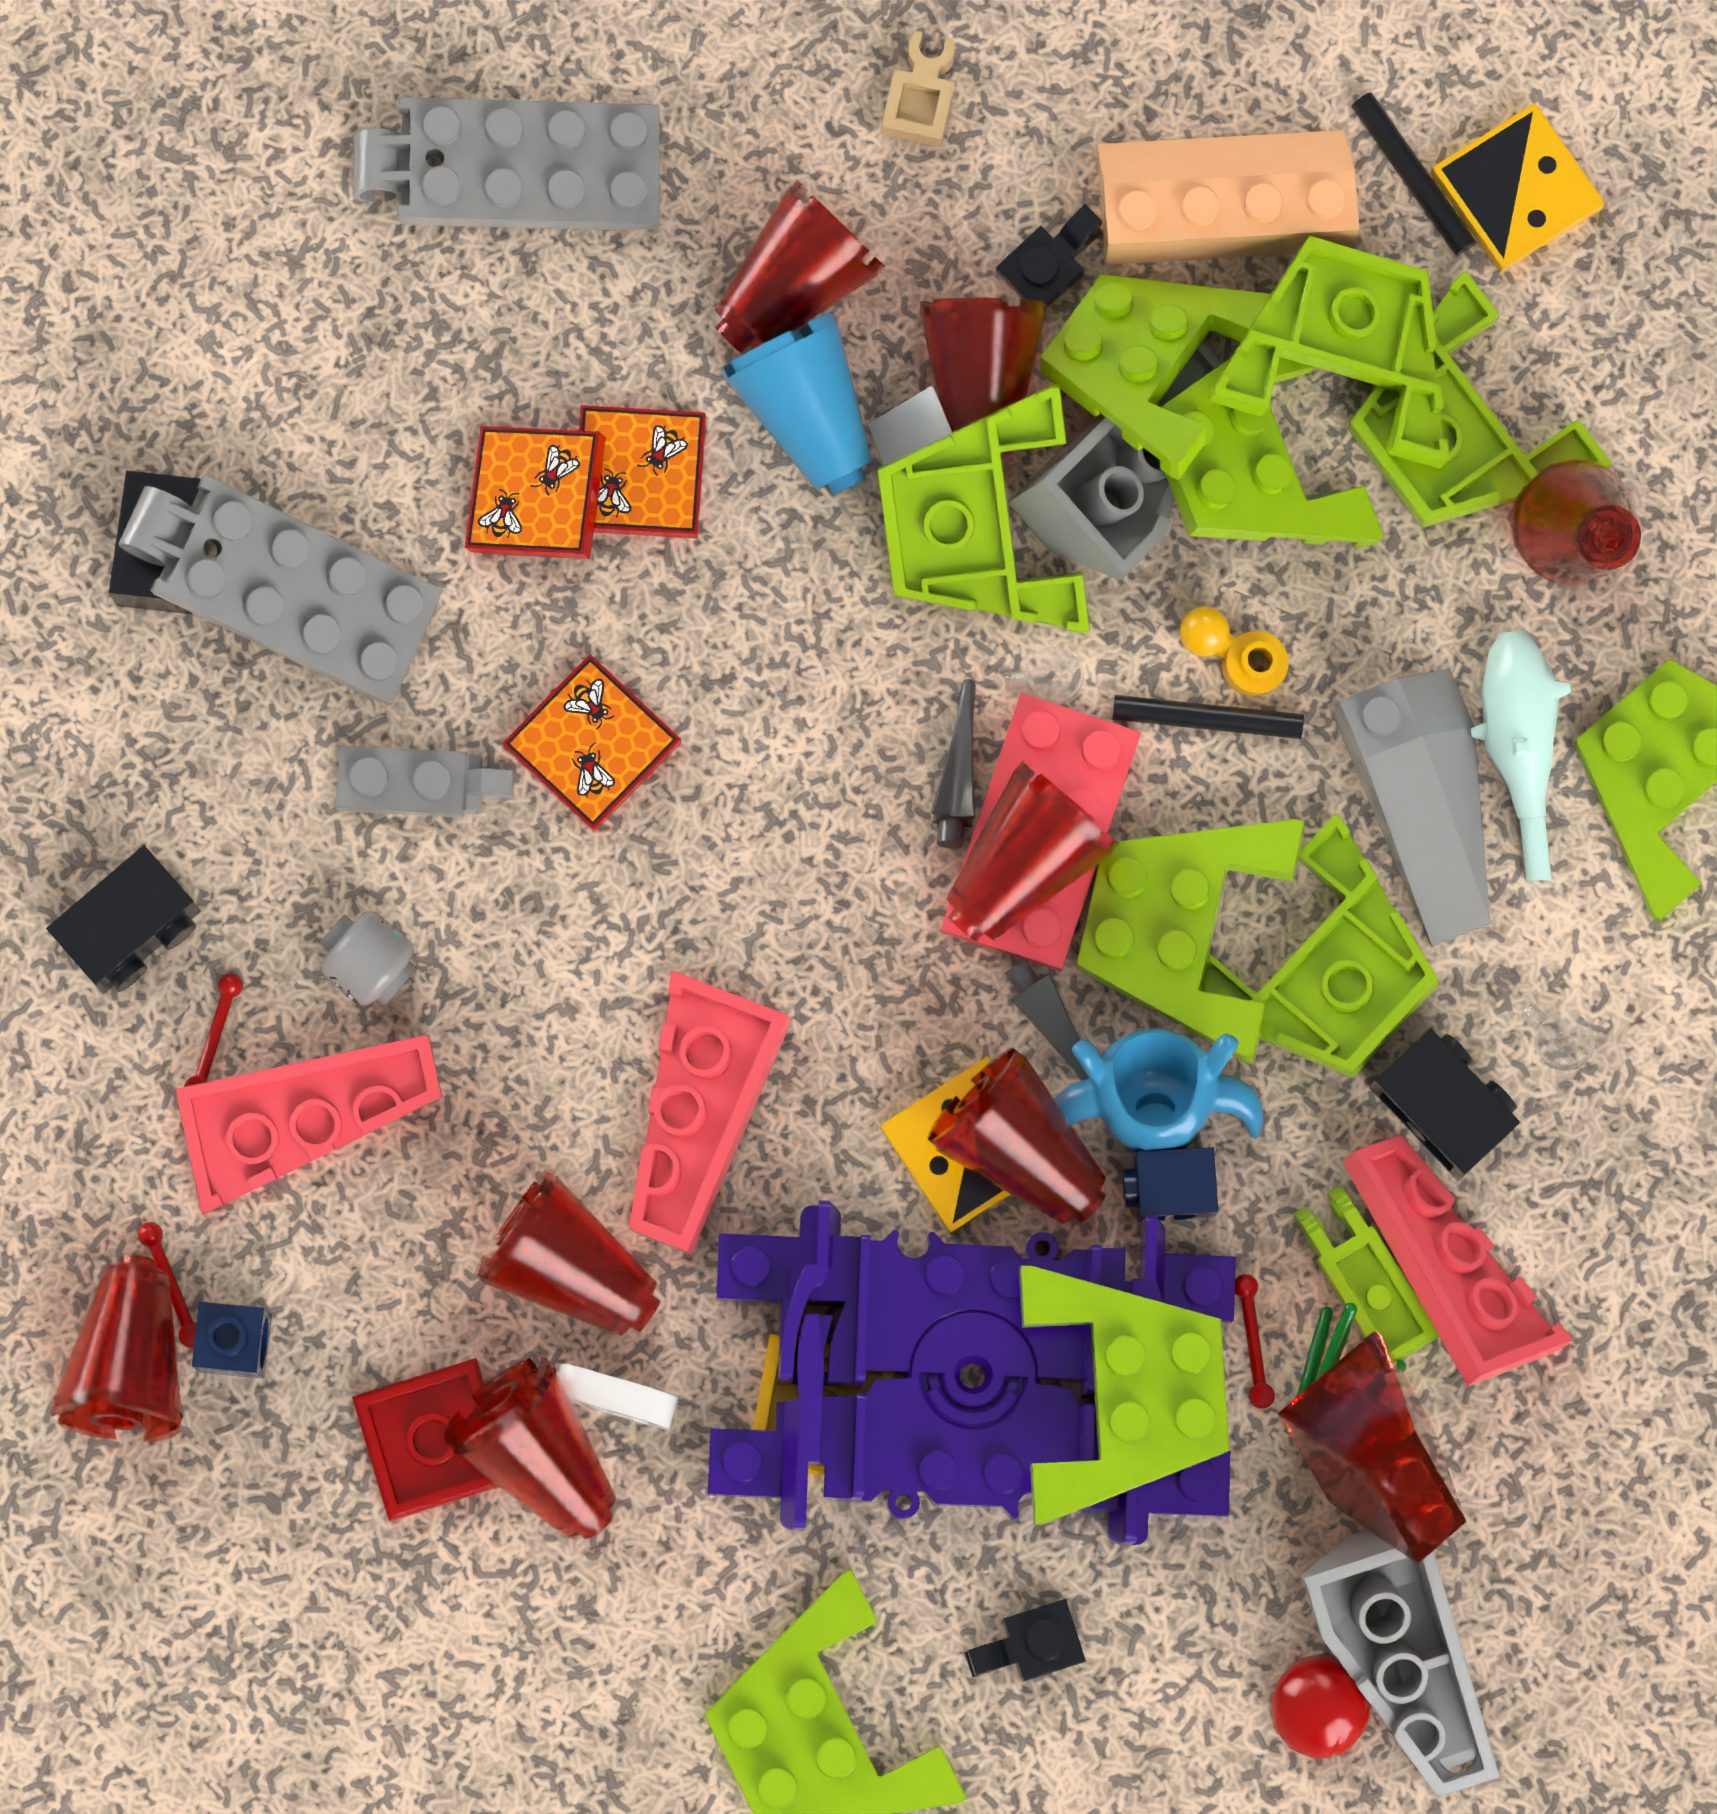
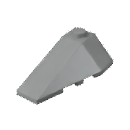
(1101, 495)
(1423, 786)
(1402, 1648)

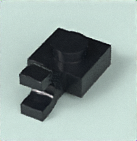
(1046, 265)
(1037, 1642)

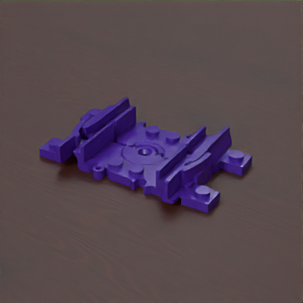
(929, 1323)

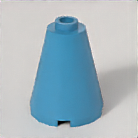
(807, 402)

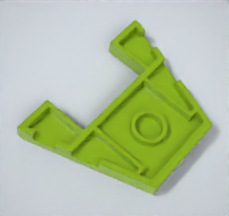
(1354, 320)
(1131, 345)
(1483, 459)
(1247, 483)
(953, 520)
(1647, 767)
(1158, 917)
(1350, 978)
(1153, 1385)
(794, 1739)

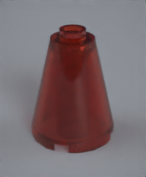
(792, 272)
(981, 353)
(1575, 523)
(1024, 856)
(1020, 1141)
(568, 1261)
(124, 1358)
(535, 1448)

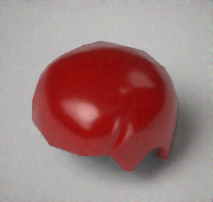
(1319, 1707)

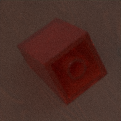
(1376, 1450)

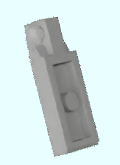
(417, 782)

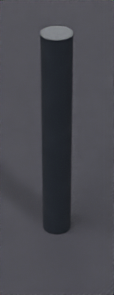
(1413, 174)
(1208, 717)

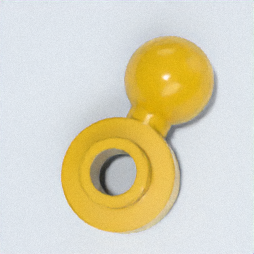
(1207, 633)

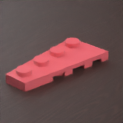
(700, 1105)
(283, 1117)
(1463, 1289)

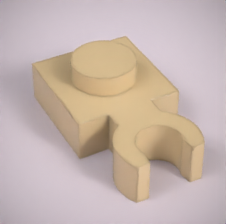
(919, 99)

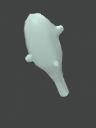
(1519, 734)

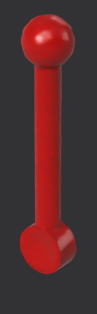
(229, 986)
(150, 1236)
(1261, 1394)

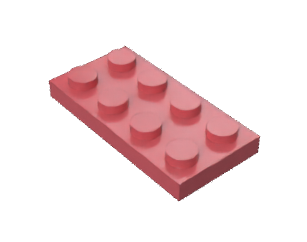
(1090, 765)

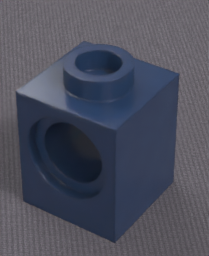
(1172, 1184)
(231, 1340)

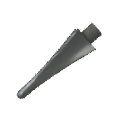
(955, 799)
(1046, 1011)

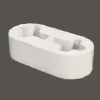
(618, 1396)

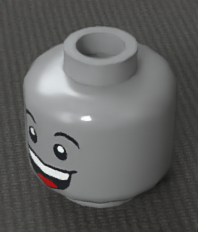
(367, 958)

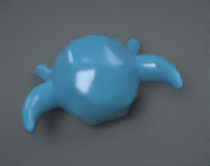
(1159, 1089)

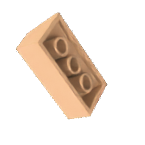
(1226, 196)

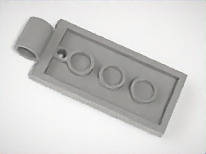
(515, 164)
(284, 585)

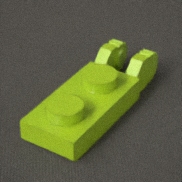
(1370, 1278)

